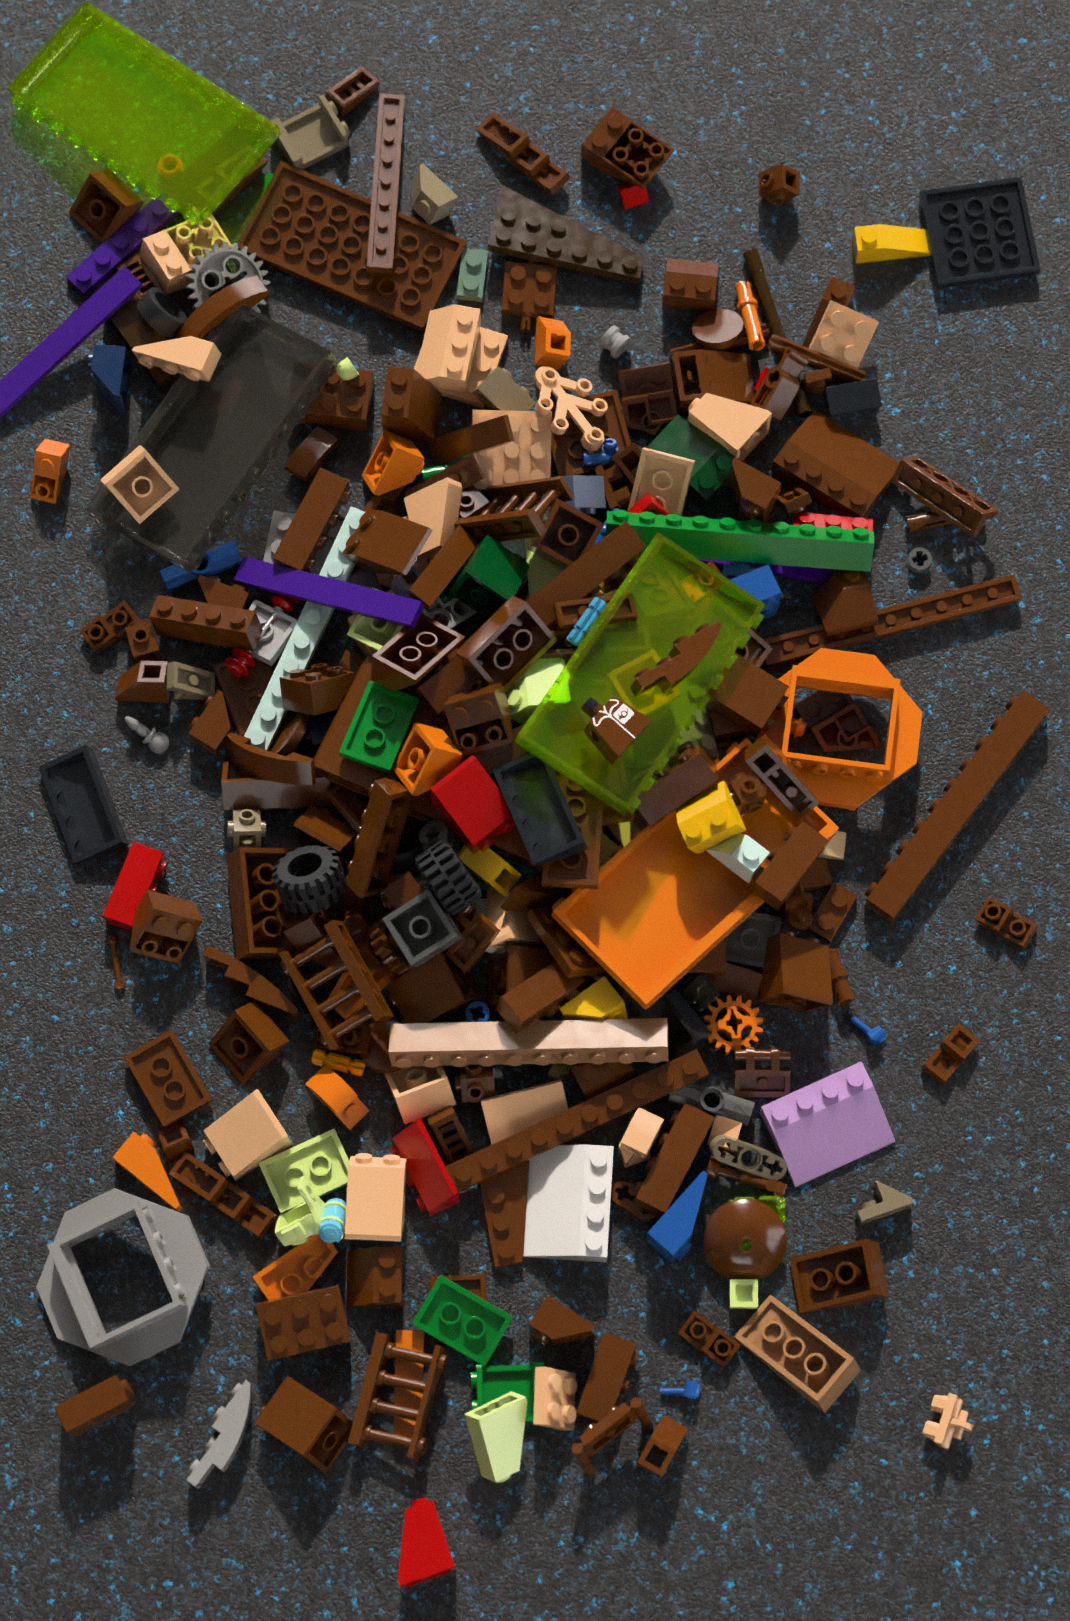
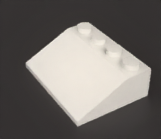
(569, 1203)

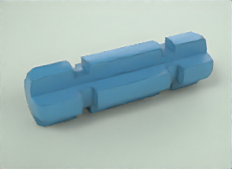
(586, 621)

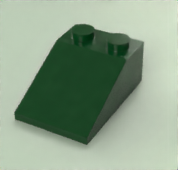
(711, 458)

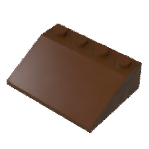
(835, 467)
(256, 904)

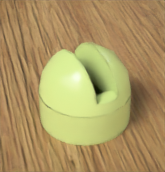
(346, 370)

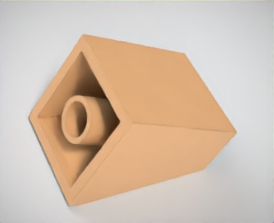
(730, 423)
(246, 1136)
(375, 1198)

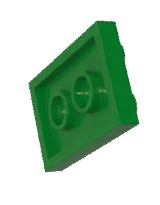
(379, 727)
(462, 1320)

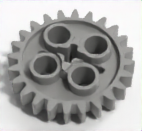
(215, 265)

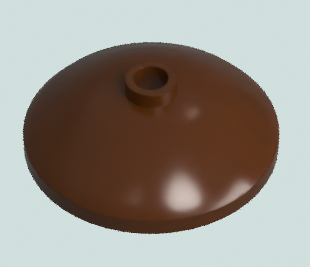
(740, 1222)

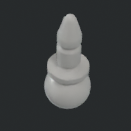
(157, 741)

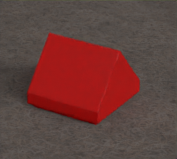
(632, 195)

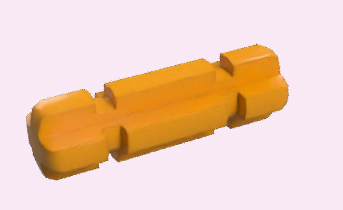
(338, 1062)

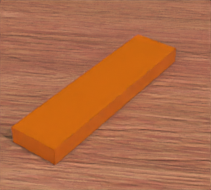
(413, 1341)

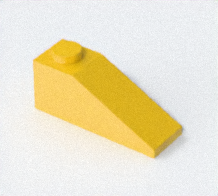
(888, 243)

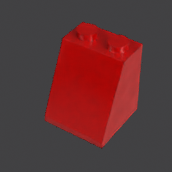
(472, 805)
(424, 1546)

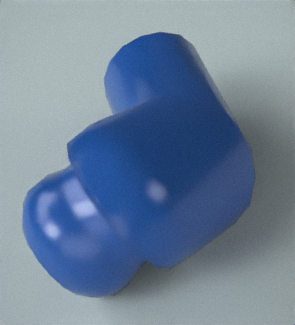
(603, 456)

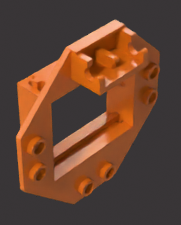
(842, 781)

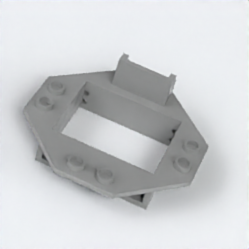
(68, 1298)

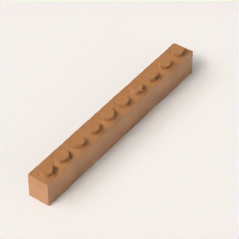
(544, 1044)

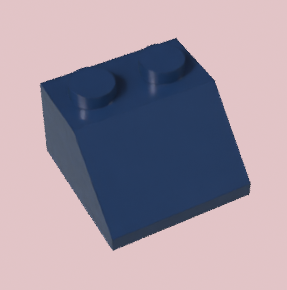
(111, 373)

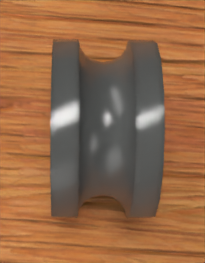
(919, 551)

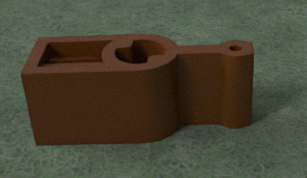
(781, 384)

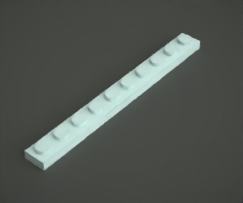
(302, 641)

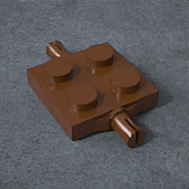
(528, 291)

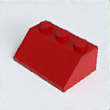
(425, 1169)

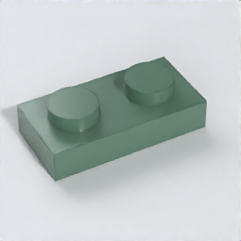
(472, 274)

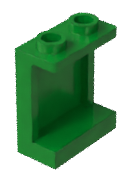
(499, 1380)

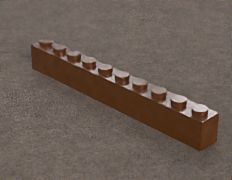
(571, 584)
(956, 807)

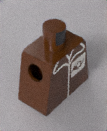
(613, 726)

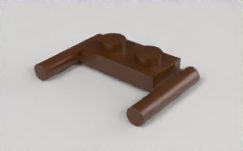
(607, 1429)

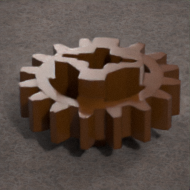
(387, 948)

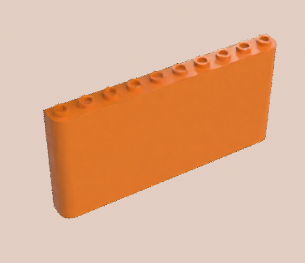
(667, 905)

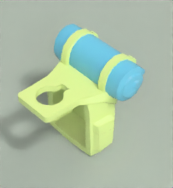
(312, 1218)

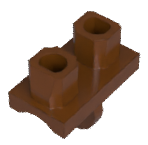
(613, 475)
(798, 909)

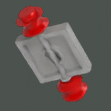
(275, 635)

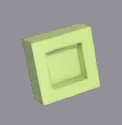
(743, 1294)

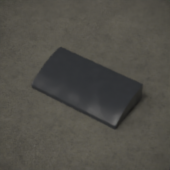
(83, 805)
(539, 809)
(684, 1026)

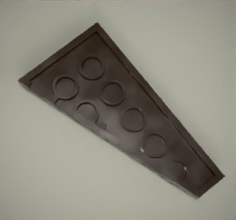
(541, 235)

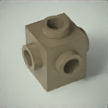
(246, 828)

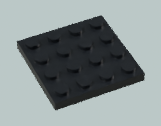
(979, 232)

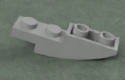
(232, 1425)

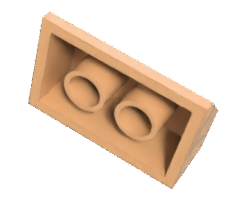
(449, 347)

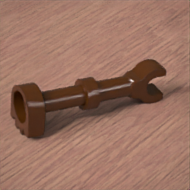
(743, 1177)

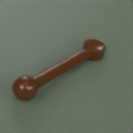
(119, 984)

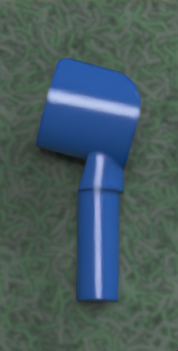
(874, 1036)
(691, 1390)

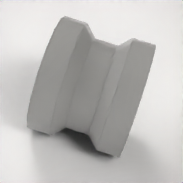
(614, 341)

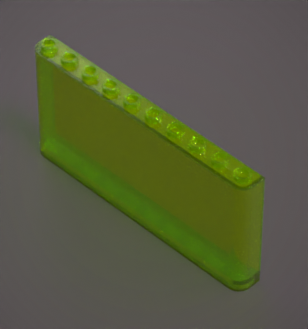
(143, 113)
(672, 599)

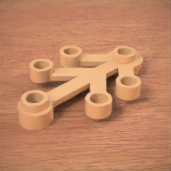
(549, 381)

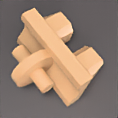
(952, 1420)

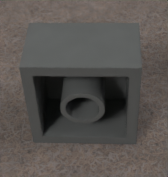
(422, 928)

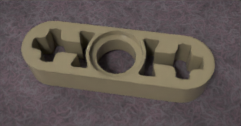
(733, 1144)

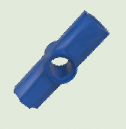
(217, 559)

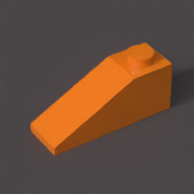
(144, 1164)

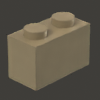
(502, 393)

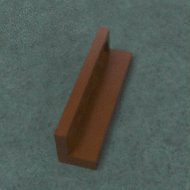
(943, 495)

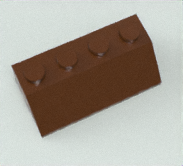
(249, 792)
(379, 837)

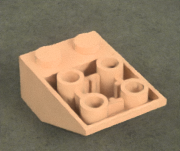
(174, 249)

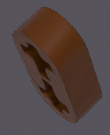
(626, 1204)

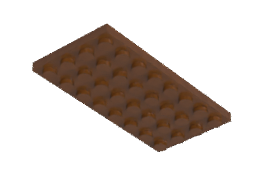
(323, 239)

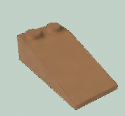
(798, 1353)

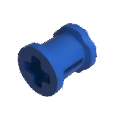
(474, 1008)

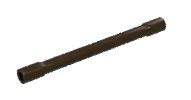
(756, 271)

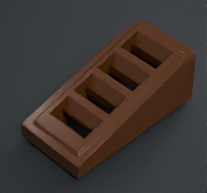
(347, 104)
(146, 274)
(444, 1121)

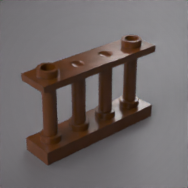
(524, 521)
(362, 984)
(378, 1377)

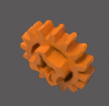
(745, 1023)

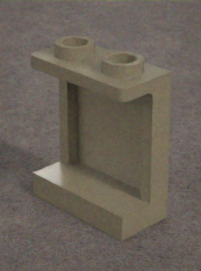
(312, 134)

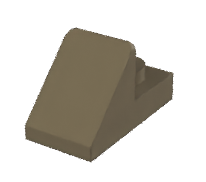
(189, 682)
(890, 1203)

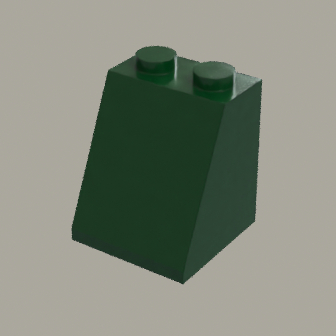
(489, 577)

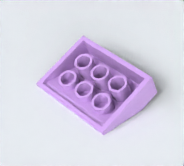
(827, 1124)

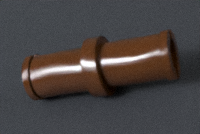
(839, 979)

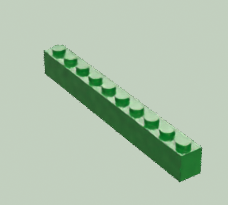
(755, 541)

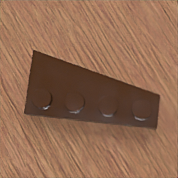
(505, 1213)

